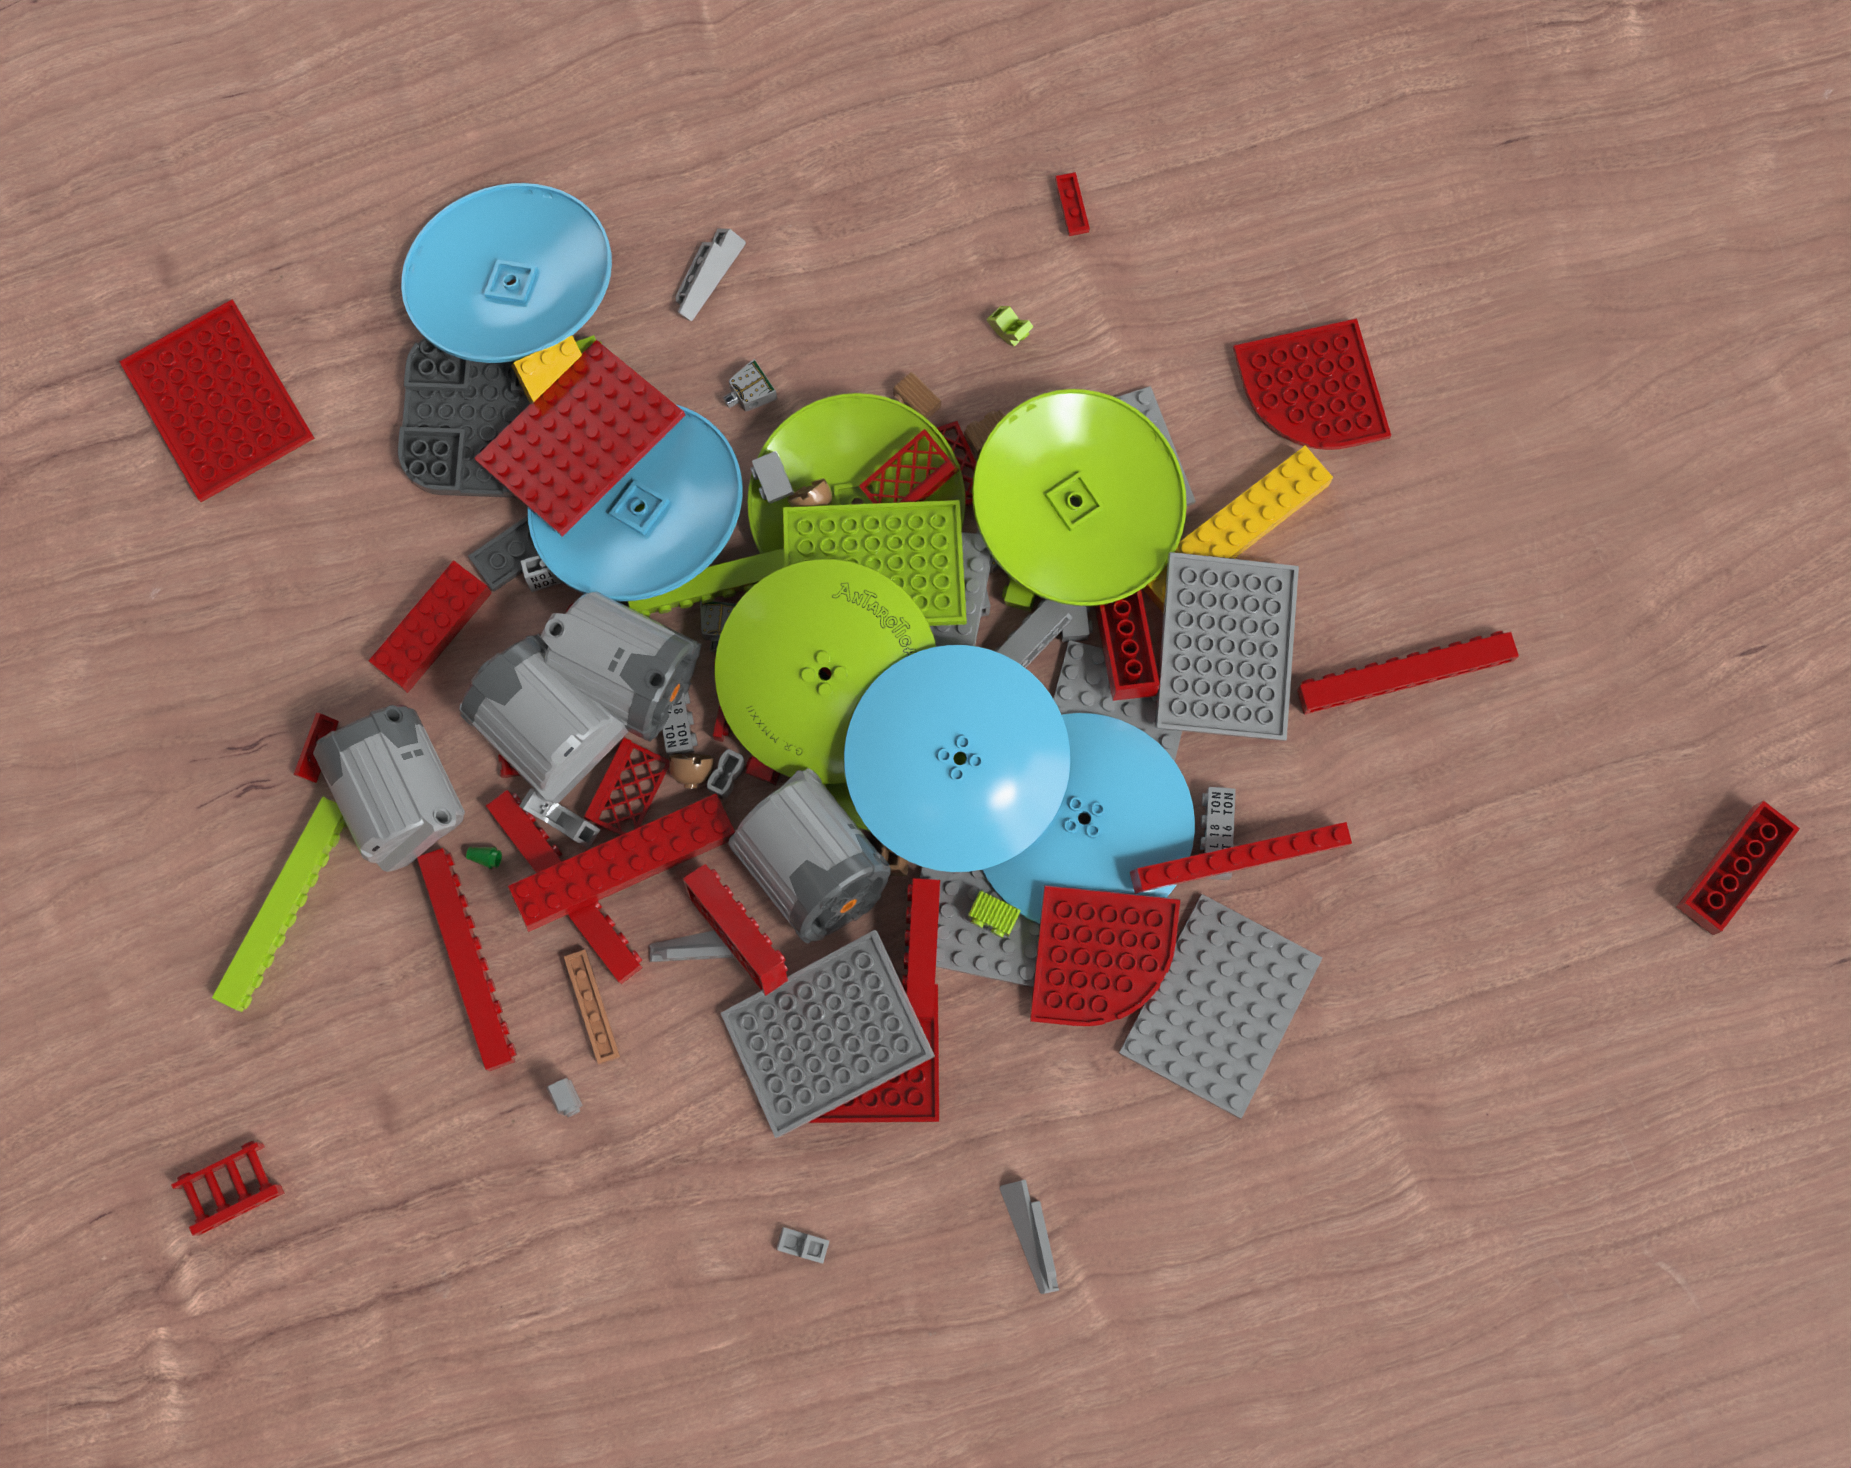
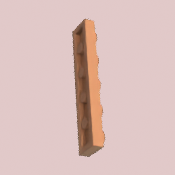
(592, 1007)

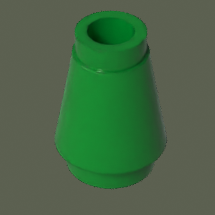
(485, 856)

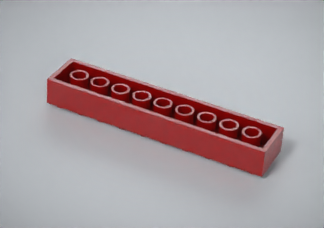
(621, 862)

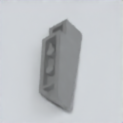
(707, 270)
(692, 947)
(1032, 1233)

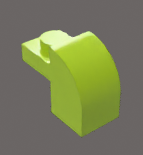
(1009, 326)

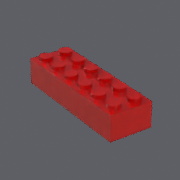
(430, 626)
(1127, 648)
(1738, 867)
(736, 929)
(922, 946)

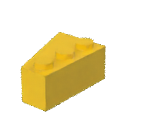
(544, 367)

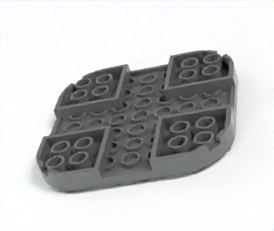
(451, 416)

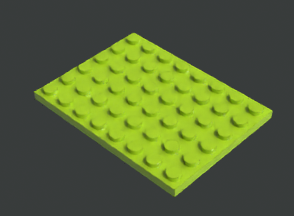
(905, 541)

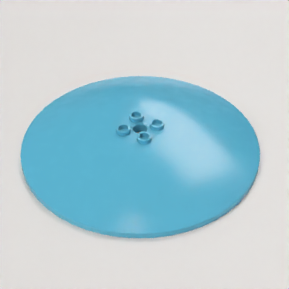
(498, 235)
(688, 517)
(904, 764)
(1136, 813)

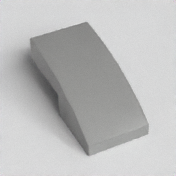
(802, 1245)

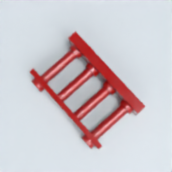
(245, 1201)

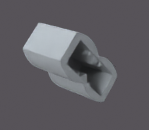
(729, 769)
(565, 1097)

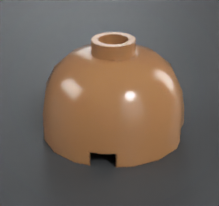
(814, 495)
(691, 769)

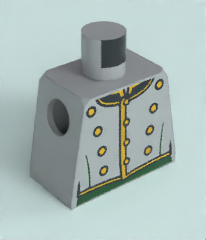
(750, 388)
(713, 619)

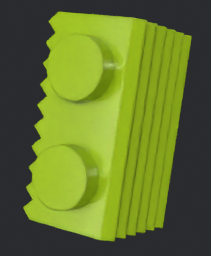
(993, 914)

